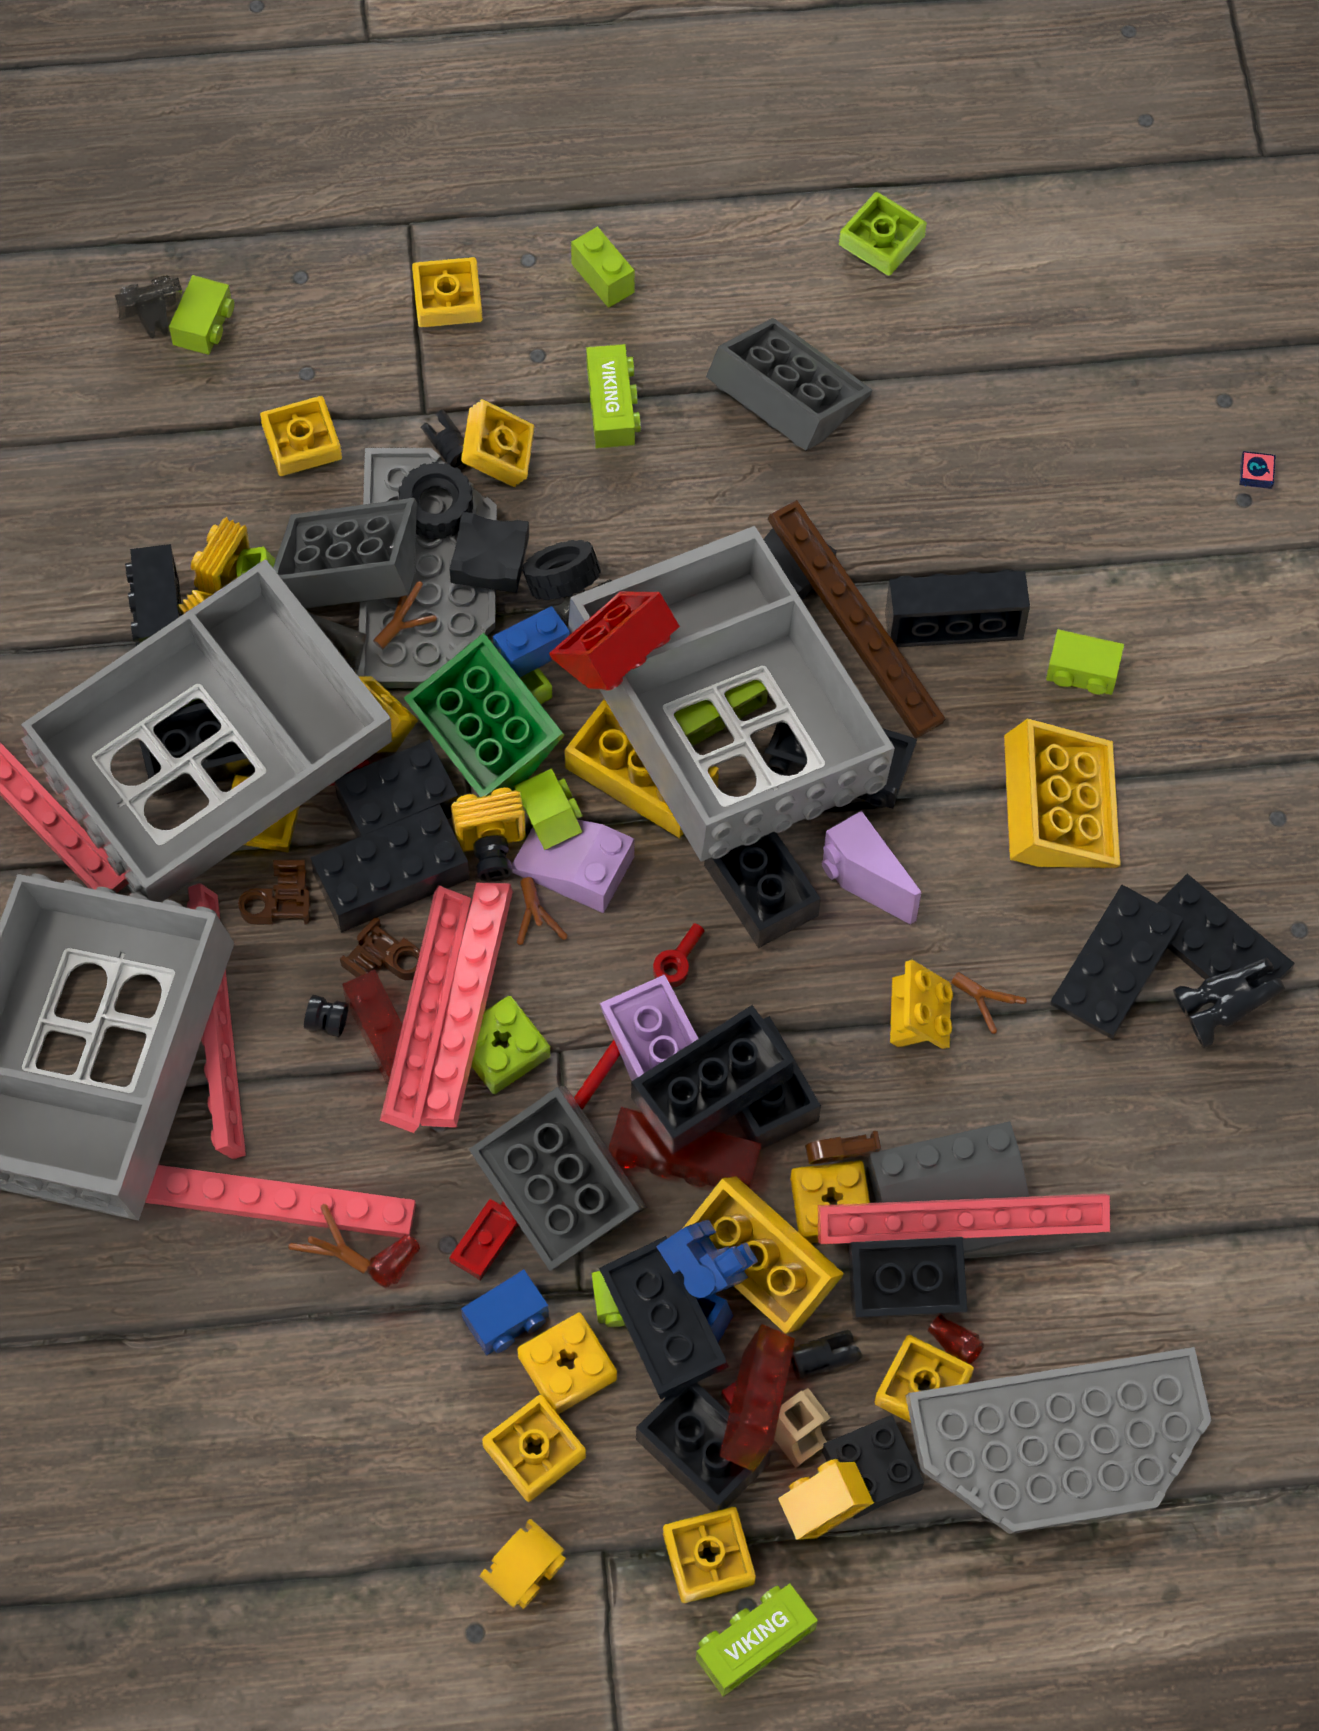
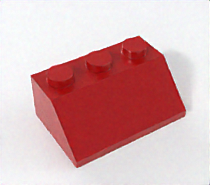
(616, 639)

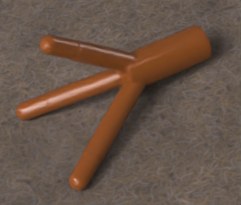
(397, 624)
(533, 907)
(979, 993)
(340, 1251)

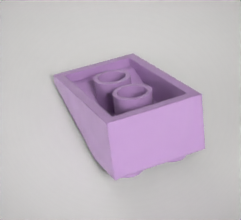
(581, 867)
(869, 869)
(647, 1025)

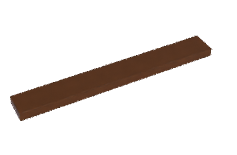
(856, 619)

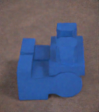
(703, 1265)

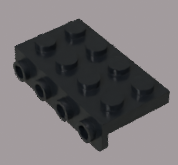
(788, 758)

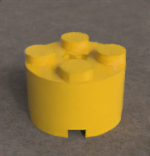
(523, 1564)

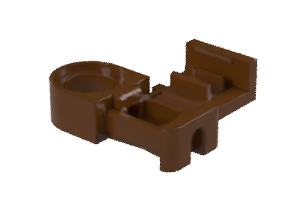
(288, 898)
(379, 947)
(841, 1148)

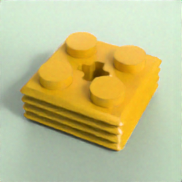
(452, 276)
(303, 418)
(498, 443)
(218, 561)
(488, 815)
(815, 1183)
(913, 1364)
(558, 1384)
(536, 1424)
(698, 1577)

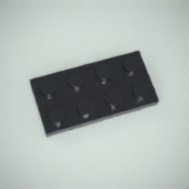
(1216, 938)
(1117, 961)
(663, 1320)

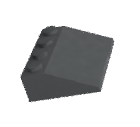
(787, 382)
(349, 553)
(953, 1167)
(557, 1177)

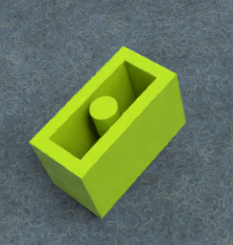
(603, 267)
(201, 315)
(1084, 662)
(548, 808)

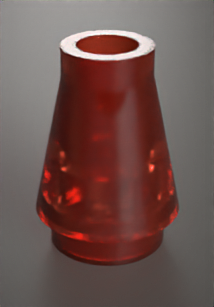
(391, 1263)
(956, 1339)

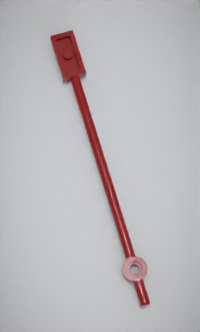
(495, 1222)

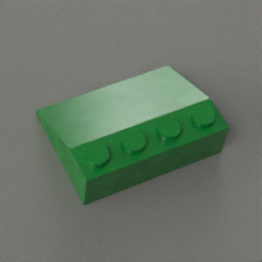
(485, 718)

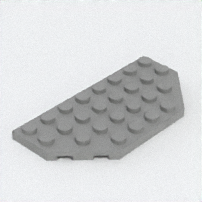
(460, 609)
(1064, 1438)

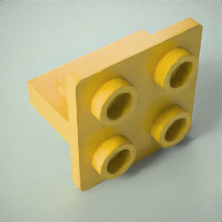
(920, 1007)

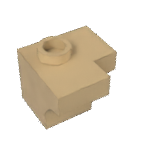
(800, 1427)

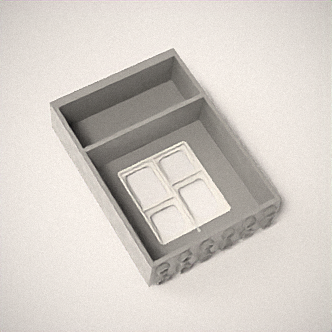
(738, 627)
(269, 685)
(72, 1134)

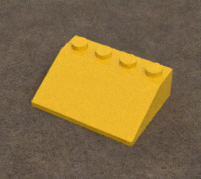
(1060, 797)

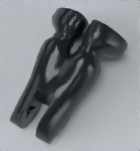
(1232, 997)

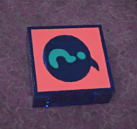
(1257, 469)

